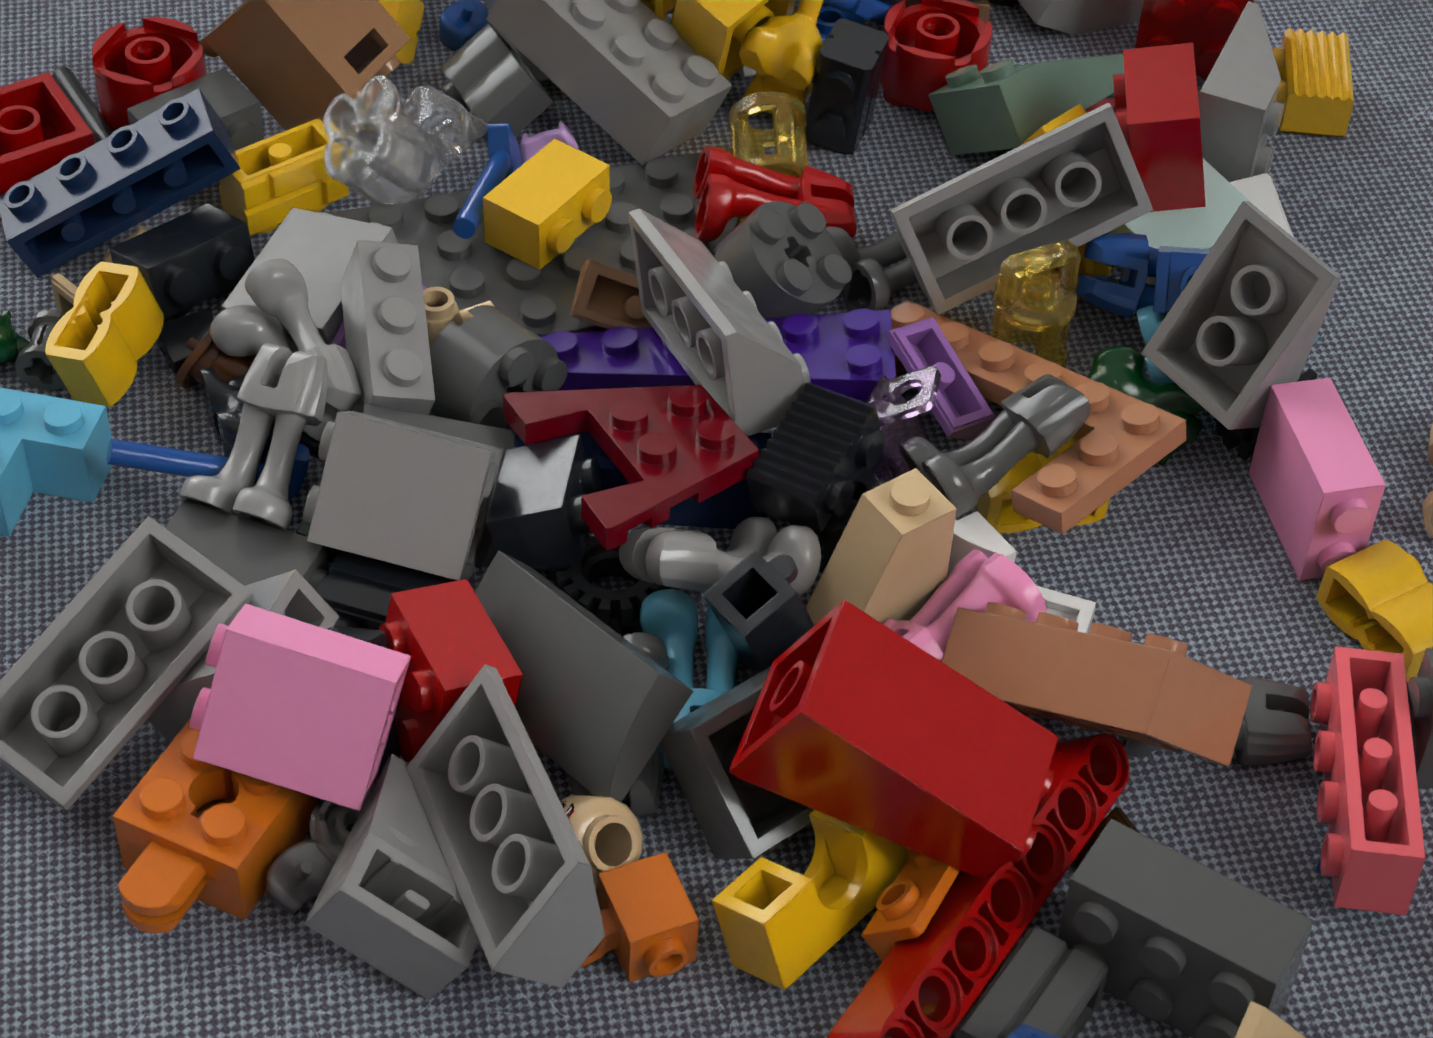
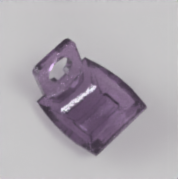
(899, 417)

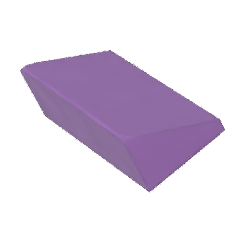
(958, 402)

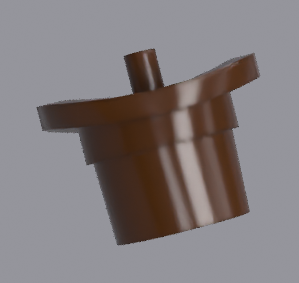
(207, 354)

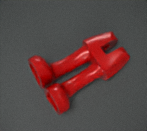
(737, 188)

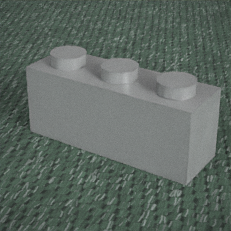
(387, 326)

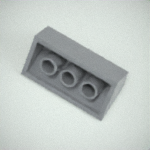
(1041, 193)
(714, 326)
(111, 661)
(507, 838)

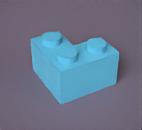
(50, 450)

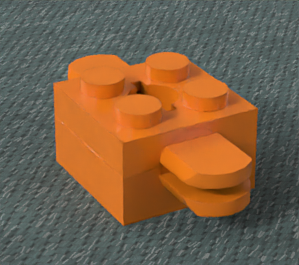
(203, 855)

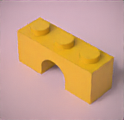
(786, 920)

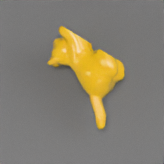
(784, 52)

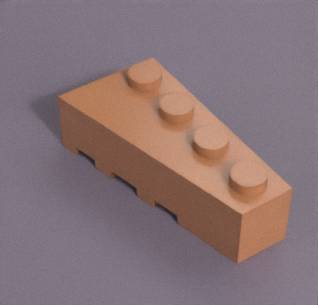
(1100, 679)

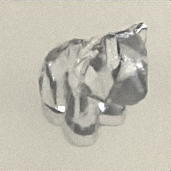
(394, 151)

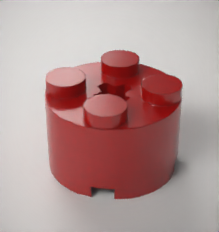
(928, 45)
(143, 64)

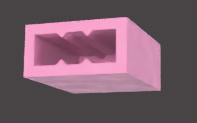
(1315, 476)
(298, 705)

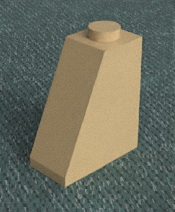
(890, 551)

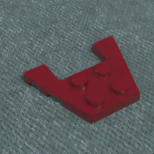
(660, 438)

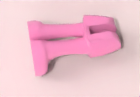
(970, 586)

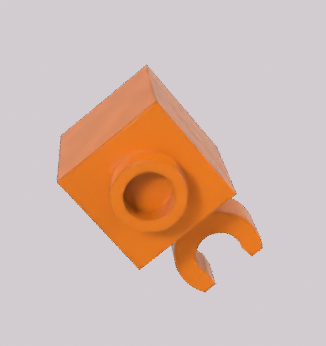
(646, 919)

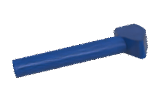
(502, 162)
(191, 463)

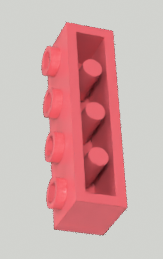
(1369, 782)

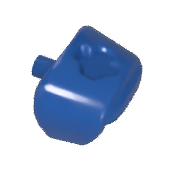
(461, 22)

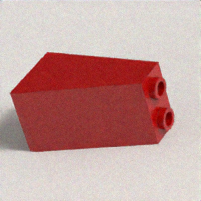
(897, 745)

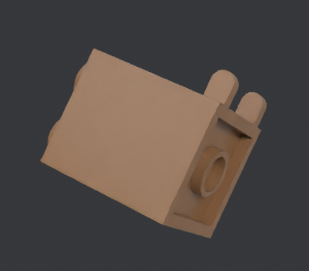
(306, 52)

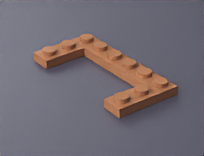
(1113, 444)

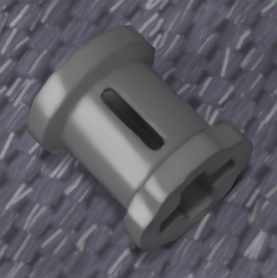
(32, 363)

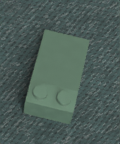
(1011, 102)

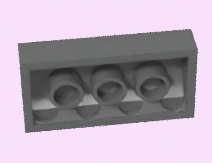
(583, 686)

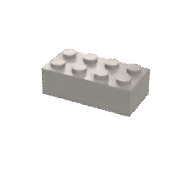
(618, 68)

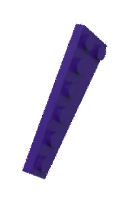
(839, 349)

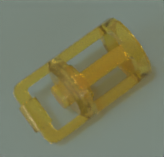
(787, 135)
(1037, 303)

